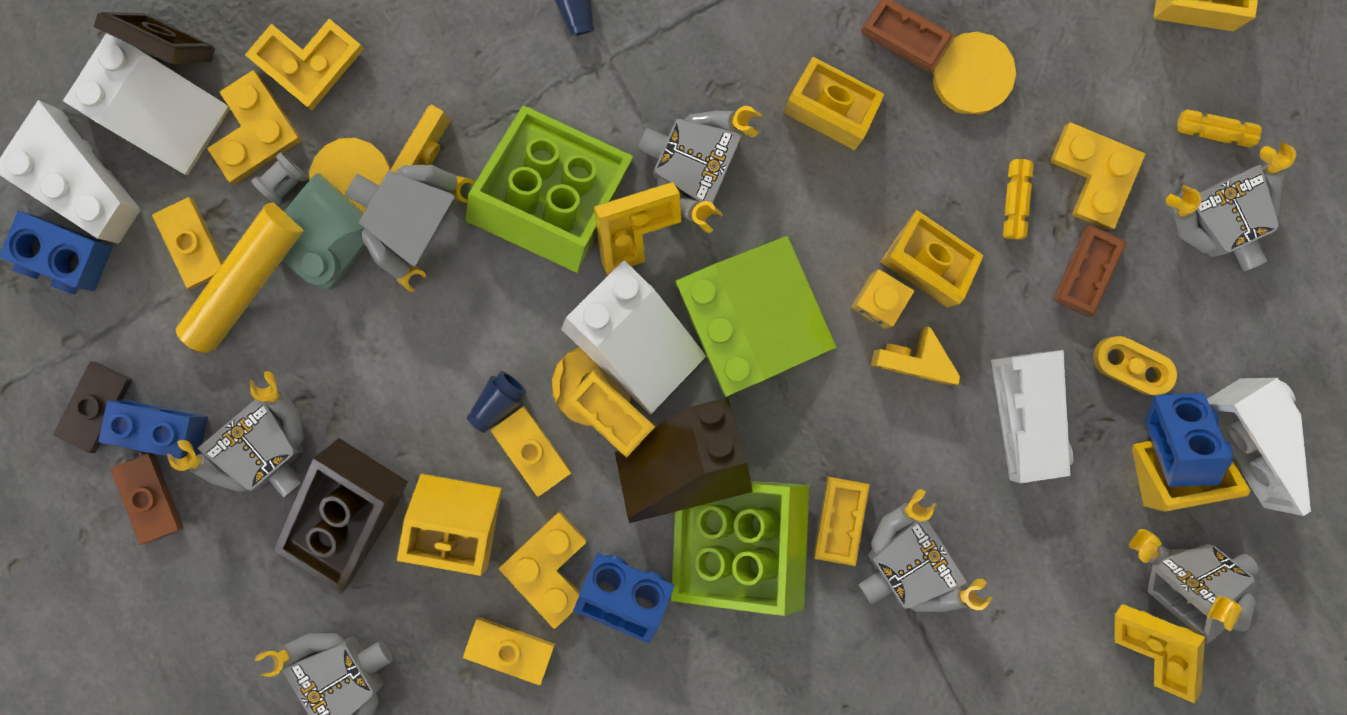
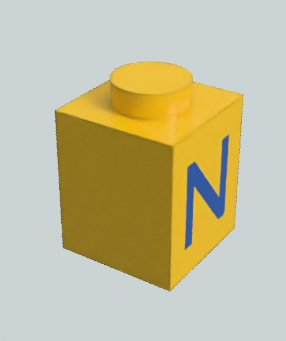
(882, 299)

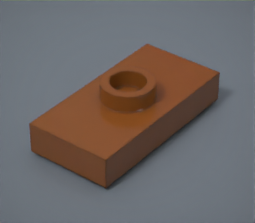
(907, 34)
(1089, 271)
(146, 498)

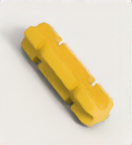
(1219, 128)
(1018, 199)

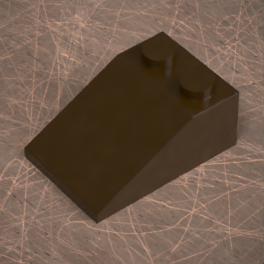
(685, 463)
(339, 514)

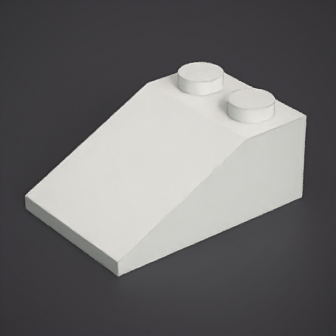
(146, 103)
(634, 337)
(1266, 440)

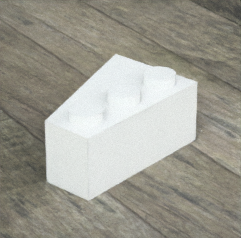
(1033, 415)

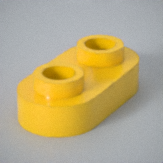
(1132, 365)

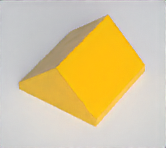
(833, 103)
(933, 260)
(1160, 496)

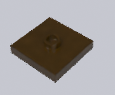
(154, 37)

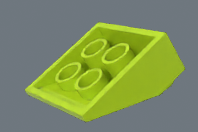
(545, 188)
(755, 315)
(744, 551)

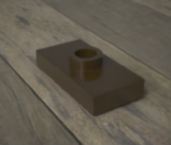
(86, 409)

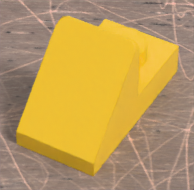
(928, 363)

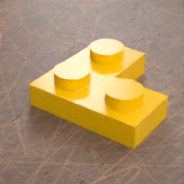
(309, 71)
(262, 132)
(1108, 170)
(625, 220)
(537, 573)
(1175, 649)

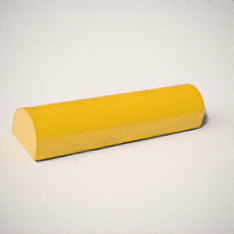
(239, 279)

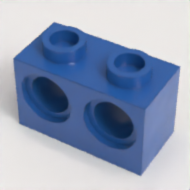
(57, 248)
(151, 428)
(1188, 440)
(619, 607)

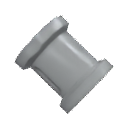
(279, 179)

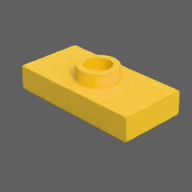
(423, 143)
(189, 242)
(610, 413)
(531, 451)
(841, 521)
(508, 650)

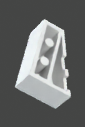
(65, 174)

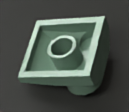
(330, 233)

